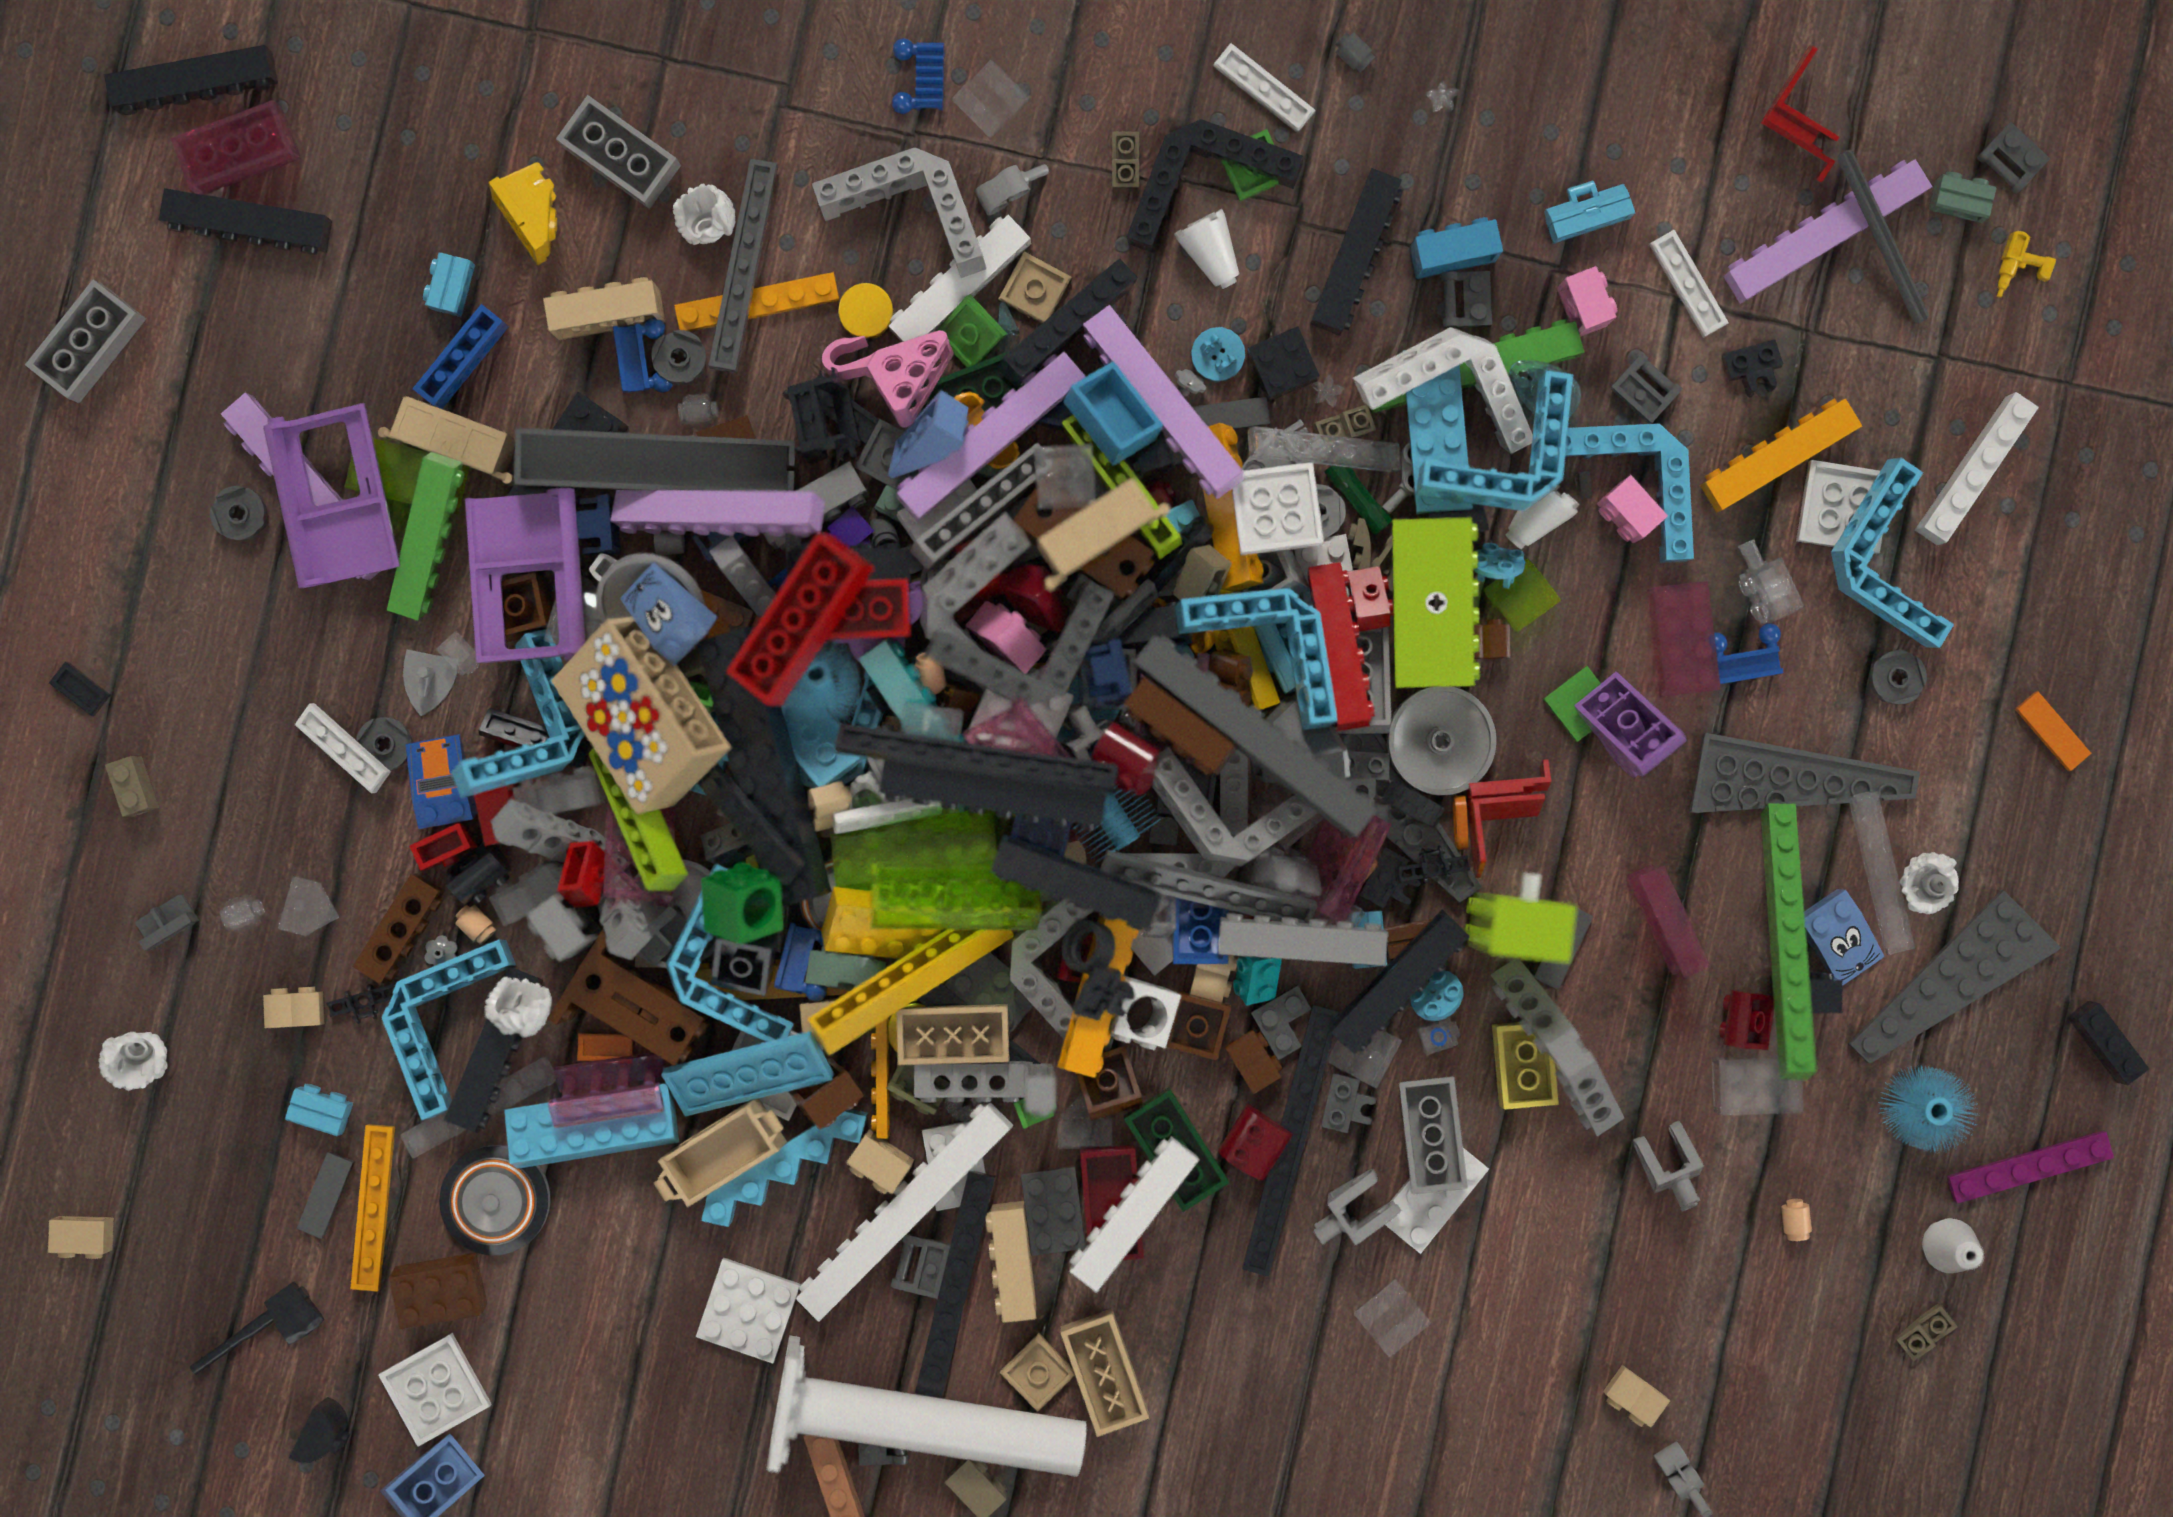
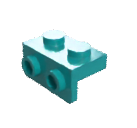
(1256, 978)

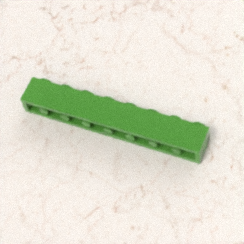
(1547, 345)

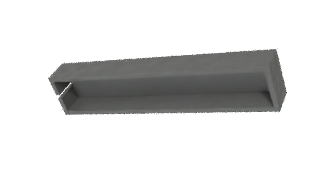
(651, 461)
(1254, 737)

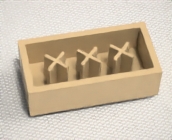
(601, 309)
(953, 1034)
(1013, 1261)
(1104, 1372)

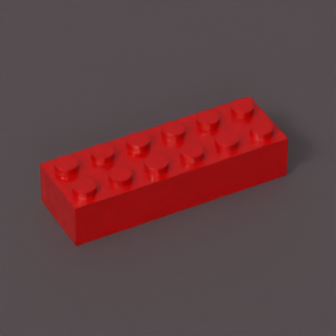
(800, 619)

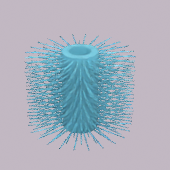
(821, 690)
(1118, 824)
(1928, 1108)

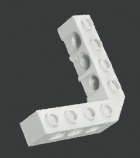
(1440, 355)

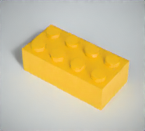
(849, 928)

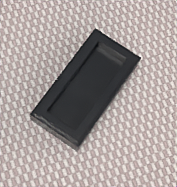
(79, 688)

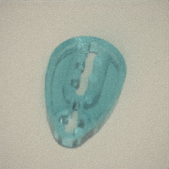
(1528, 389)

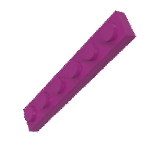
(2030, 1167)

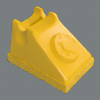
(527, 206)

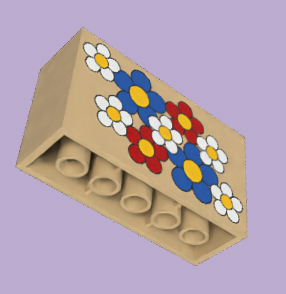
(640, 716)

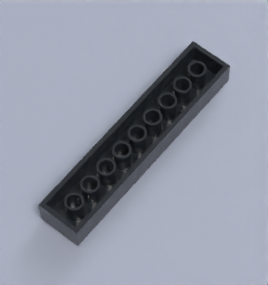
(764, 763)

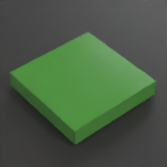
(1244, 181)
(972, 332)
(1564, 698)

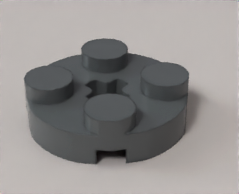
(674, 343)
(253, 520)
(1882, 673)
(382, 728)

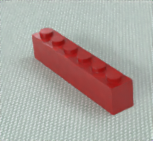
(1349, 686)

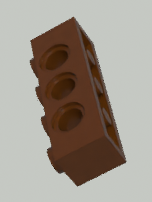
(370, 960)

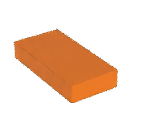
(603, 1046)

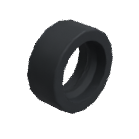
(1073, 943)

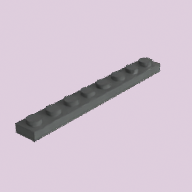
(743, 266)
(1209, 888)

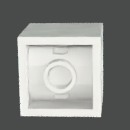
(1159, 1026)

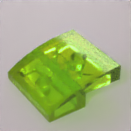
(1525, 598)

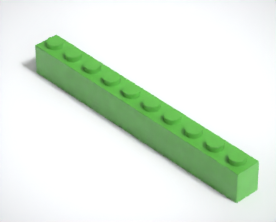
(1788, 942)

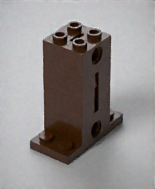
(1102, 568)
(631, 1004)

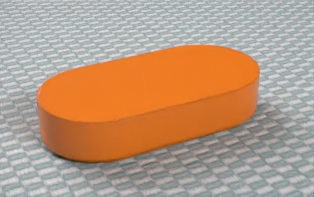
(1460, 822)

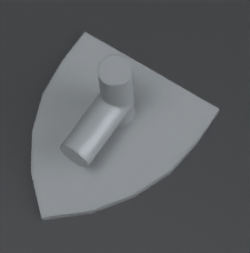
(427, 680)

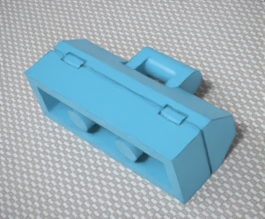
(1588, 215)
(1277, 654)

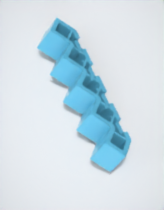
(782, 1166)

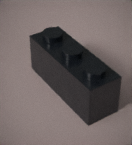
(2108, 1042)

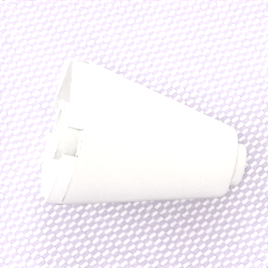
(1211, 248)
(1952, 1246)

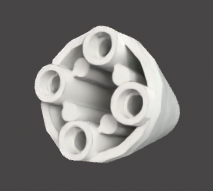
(1541, 518)

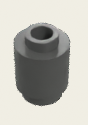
(1354, 51)
(883, 532)

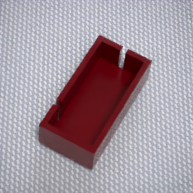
(1104, 1178)

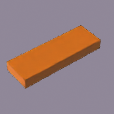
(2053, 731)

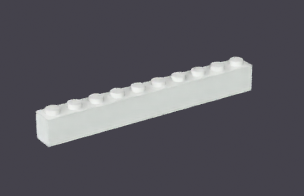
(904, 1211)

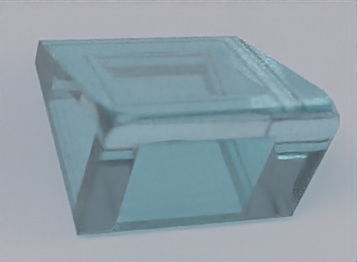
(1006, 320)

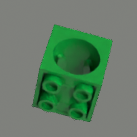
(741, 903)

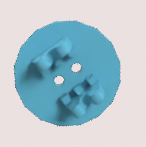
(1209, 345)
(1499, 563)
(1446, 987)

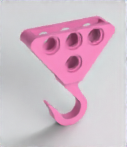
(896, 370)

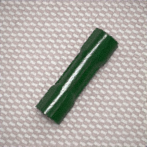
(1359, 497)

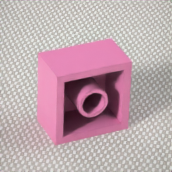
(1587, 300)
(1631, 510)
(1006, 636)

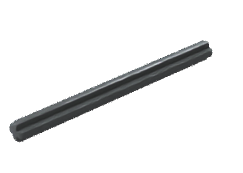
(1883, 236)

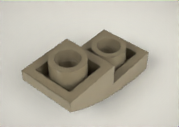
(1125, 159)
(1347, 424)
(1361, 540)
(1925, 1331)

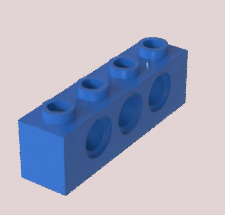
(460, 357)

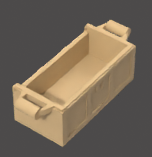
(453, 437)
(1096, 529)
(720, 1153)

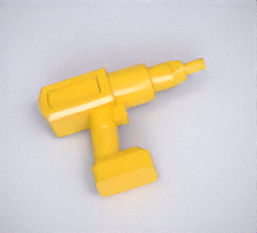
(2016, 256)

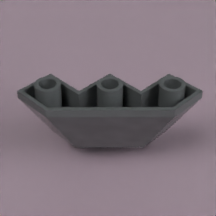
(1320, 742)

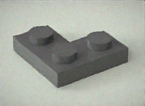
(1274, 1020)

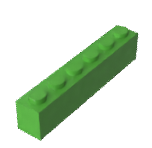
(425, 536)

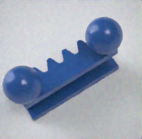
(928, 75)
(632, 359)
(1752, 663)
(794, 963)

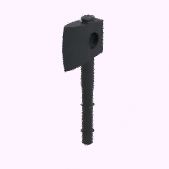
(288, 1309)

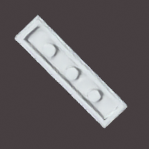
(1264, 88)
(1688, 283)
(342, 748)
(882, 815)

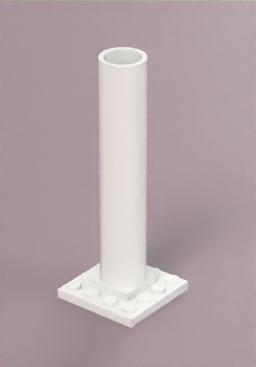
(919, 1423)

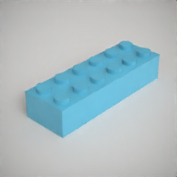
(536, 1142)

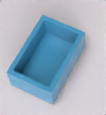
(1455, 248)
(1113, 413)

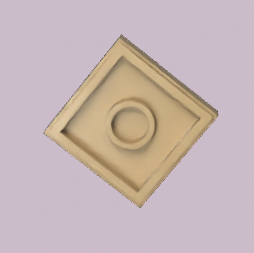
(1034, 288)
(1038, 1372)

